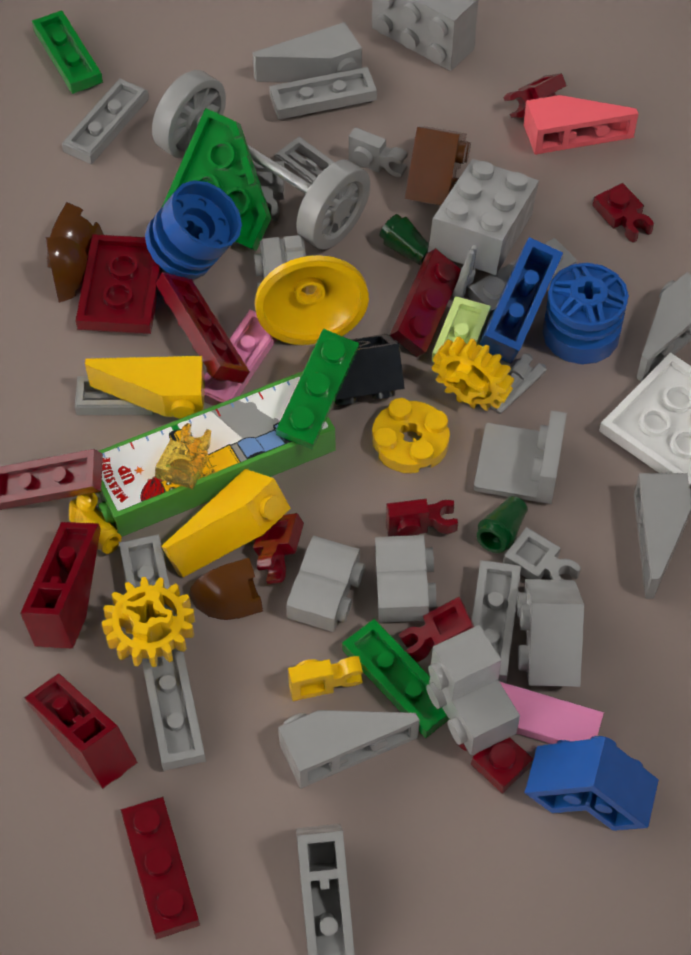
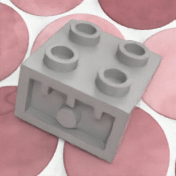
(521, 460)

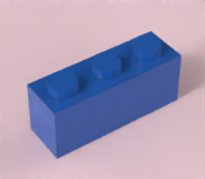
(520, 299)

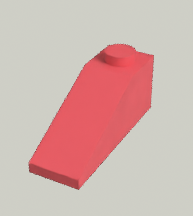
(573, 122)

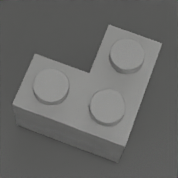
(554, 625)
(468, 689)

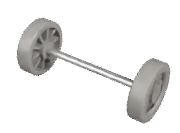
(329, 204)

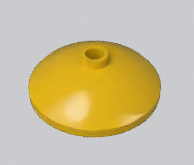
(311, 296)

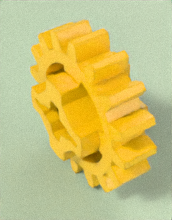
(472, 373)
(152, 626)

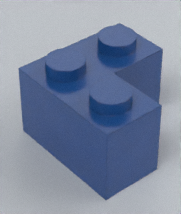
(595, 779)

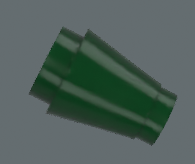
(404, 238)
(502, 525)

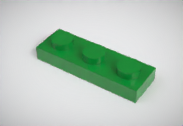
(67, 52)
(317, 389)
(395, 674)

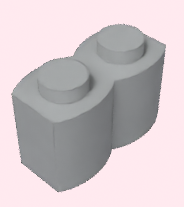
(402, 578)
(324, 584)

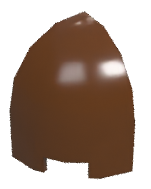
(74, 227)
(67, 264)
(227, 591)

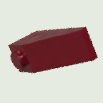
(62, 587)
(82, 730)

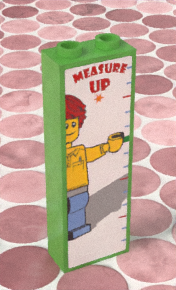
(240, 440)

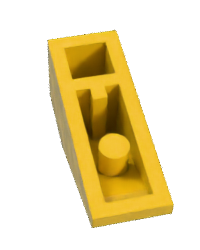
(159, 384)
(227, 522)

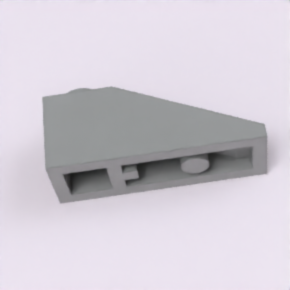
(309, 56)
(670, 325)
(661, 518)
(337, 740)
(325, 890)

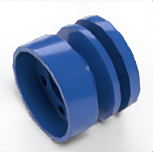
(193, 229)
(584, 313)

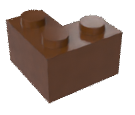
(434, 164)

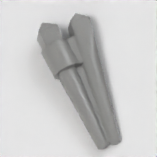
(466, 274)
(524, 378)

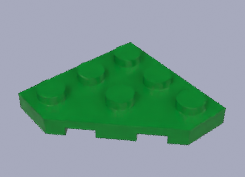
(223, 159)

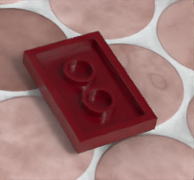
(118, 286)

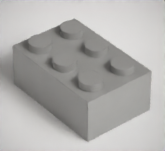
(433, 28)
(483, 210)

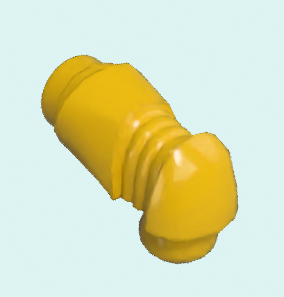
(83, 510)

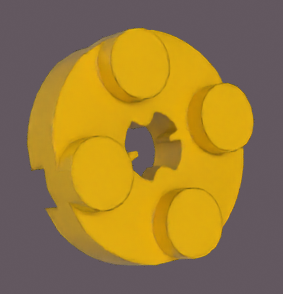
(414, 417)

